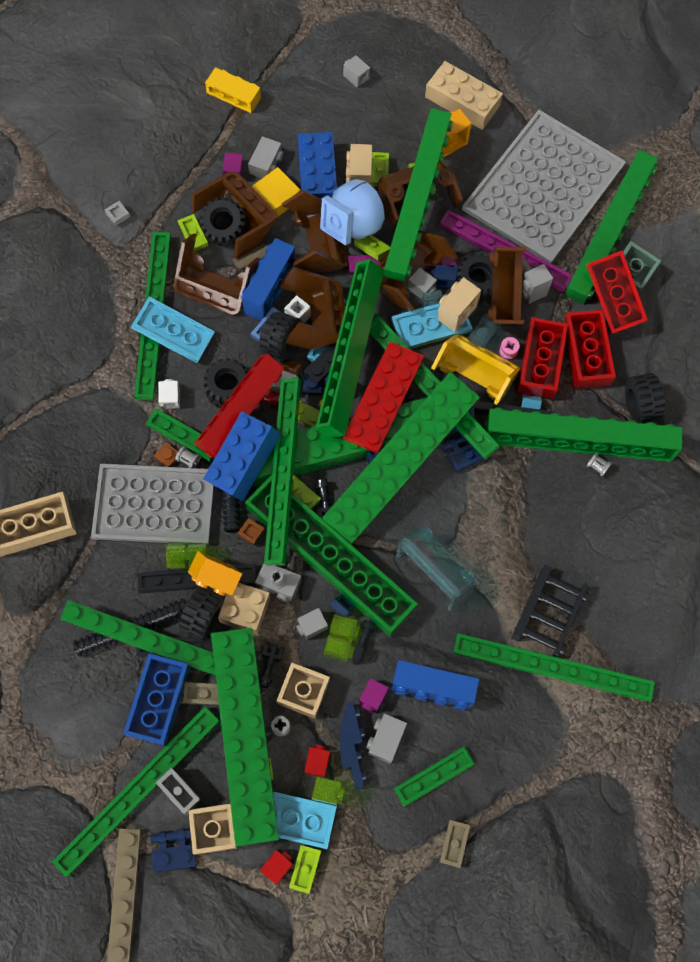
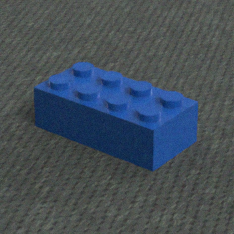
(317, 163)
(265, 283)
(242, 456)
(434, 685)
(157, 700)

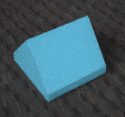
(531, 401)

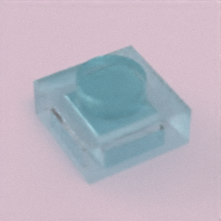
(431, 298)

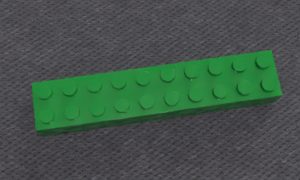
(584, 434)
(320, 451)
(400, 458)
(339, 562)
(244, 737)

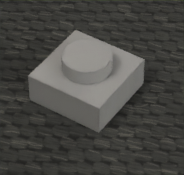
(117, 213)

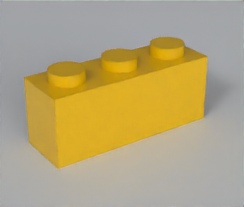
(233, 90)

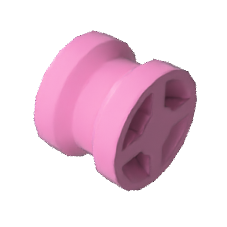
(507, 352)

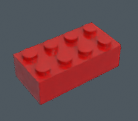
(616, 292)
(589, 349)
(542, 358)

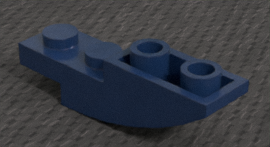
(352, 736)

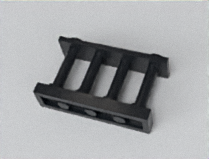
(530, 612)

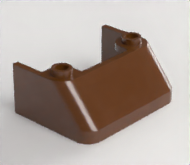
(392, 188)
(257, 211)
(325, 251)
(429, 252)
(506, 285)
(208, 287)
(326, 304)

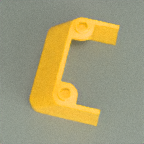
(478, 365)

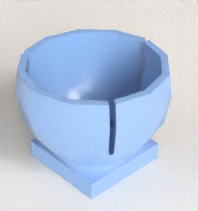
(352, 212)

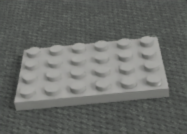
(152, 504)

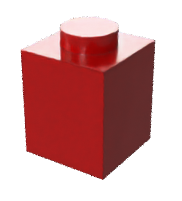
(317, 761)
(277, 866)

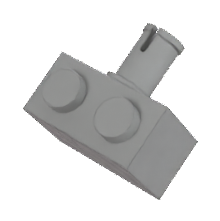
(535, 282)
(278, 582)

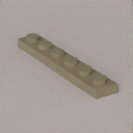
(124, 895)

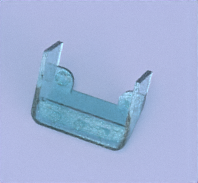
(438, 564)

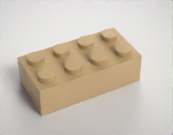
(457, 89)
(35, 523)

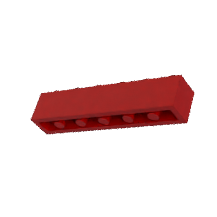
(243, 399)

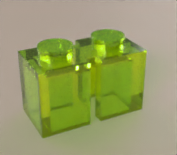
(178, 554)
(339, 648)
(327, 791)

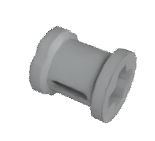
(187, 457)
(599, 464)
(275, 722)

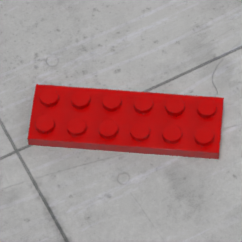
(383, 397)

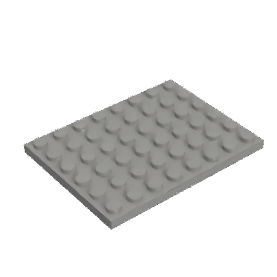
(544, 186)

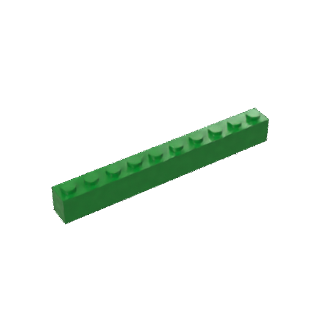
(417, 195)
(613, 222)
(350, 349)

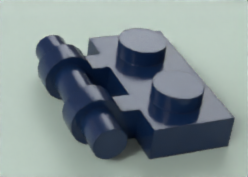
(461, 457)
(173, 857)

